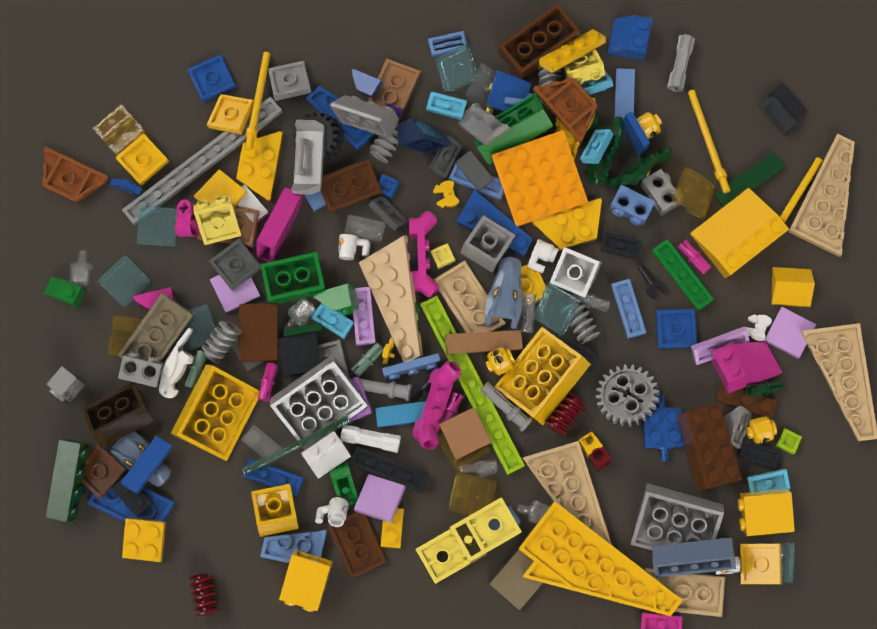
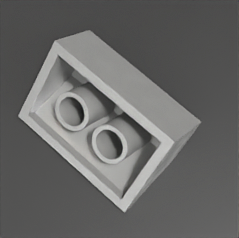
(365, 115)

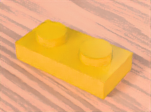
(392, 531)

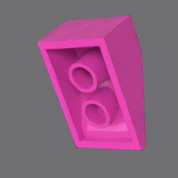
(744, 364)

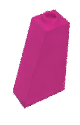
(278, 226)

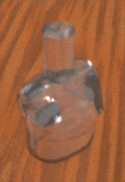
(80, 270)
(300, 313)
(485, 468)
(535, 510)

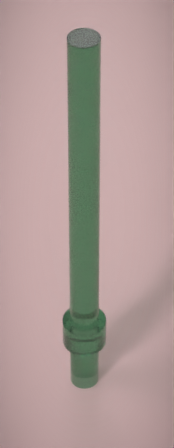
(262, 463)

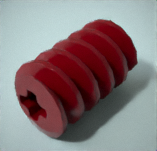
(566, 414)
(204, 594)

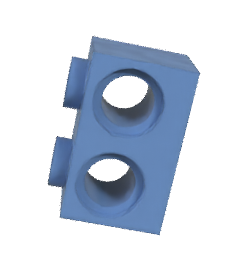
(634, 201)

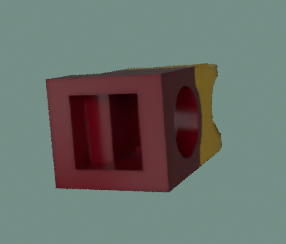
(595, 451)

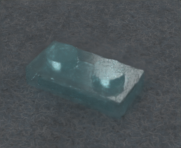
(787, 557)

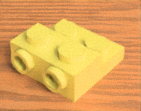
(585, 68)
(217, 219)

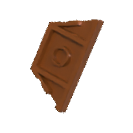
(569, 104)
(69, 177)

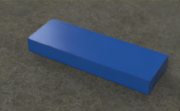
(146, 465)
(275, 477)

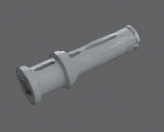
(392, 389)
(513, 412)

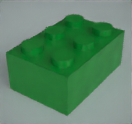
(293, 278)

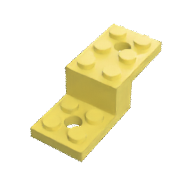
(468, 540)

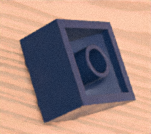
(421, 136)

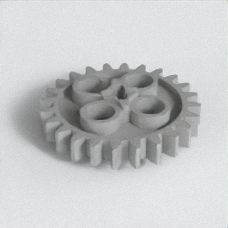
(619, 410)

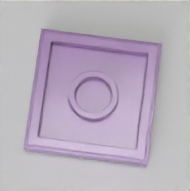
(231, 299)
(786, 332)
(379, 498)

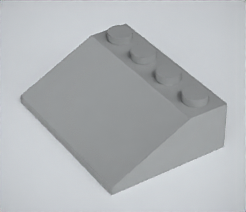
(318, 400)
(675, 518)

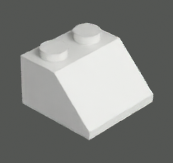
(575, 272)
(326, 454)

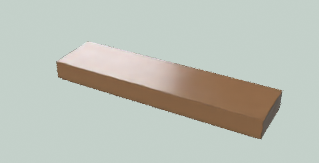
(483, 341)

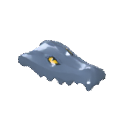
(506, 295)
(128, 451)

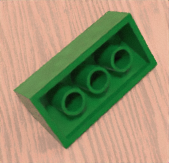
(525, 121)

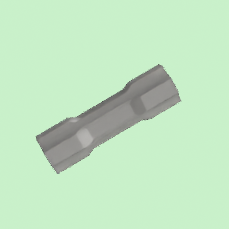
(678, 75)

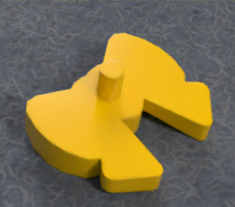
(447, 189)
(387, 351)

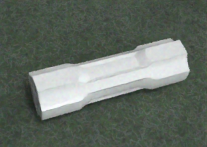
(370, 438)

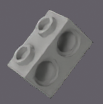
(657, 193)
(141, 375)
(65, 385)

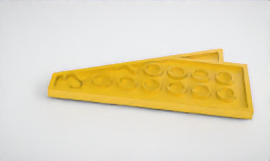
(580, 560)

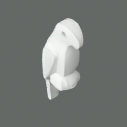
(175, 367)

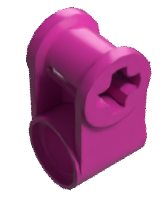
(186, 222)

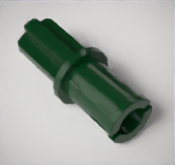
(764, 388)

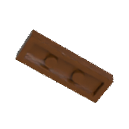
(758, 405)

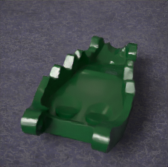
(642, 169)
(599, 172)

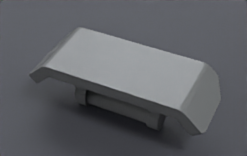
(482, 125)
(308, 157)

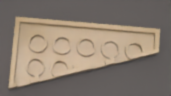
(825, 205)
(394, 292)
(843, 364)
(568, 482)

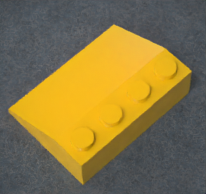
(738, 232)
(542, 375)
(216, 412)

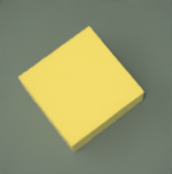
(442, 256)

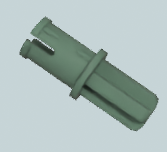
(367, 359)
(196, 369)

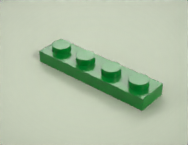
(682, 275)

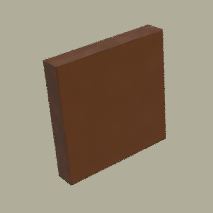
(102, 471)

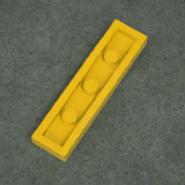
(572, 50)

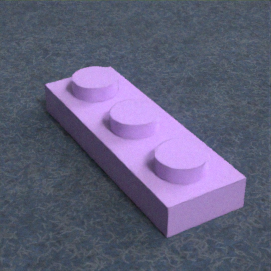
(364, 318)
(703, 351)

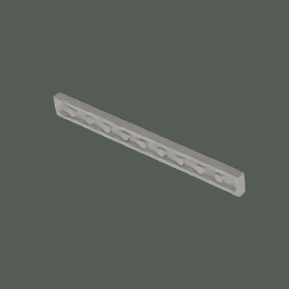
(198, 163)

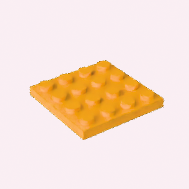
(539, 178)

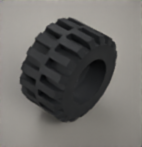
(332, 130)

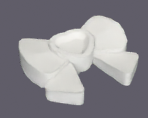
(761, 323)

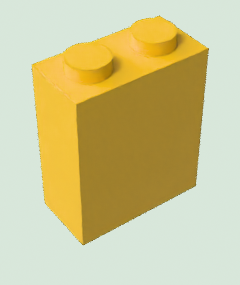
(766, 512)
(305, 581)

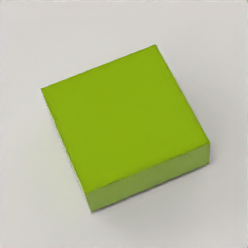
(789, 441)

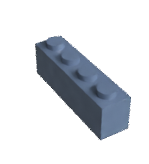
(694, 557)

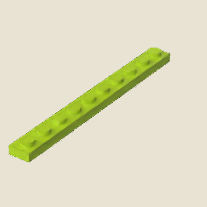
(471, 385)

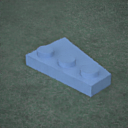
(282, 547)

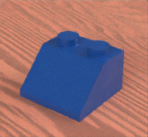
(630, 37)

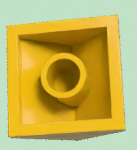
(792, 287)

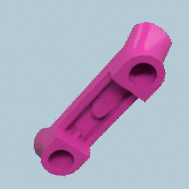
(418, 229)
(427, 427)

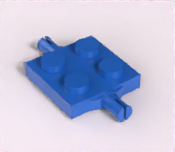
(662, 429)

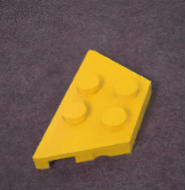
(259, 167)
(572, 226)

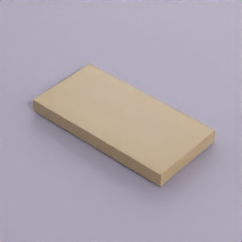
(466, 299)
(699, 592)

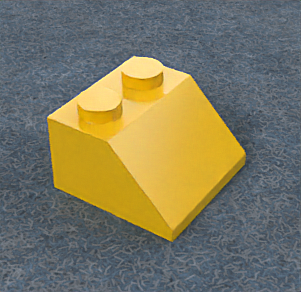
(274, 510)

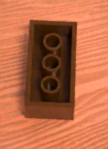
(536, 40)
(708, 447)

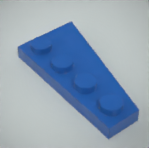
(321, 100)
(479, 206)

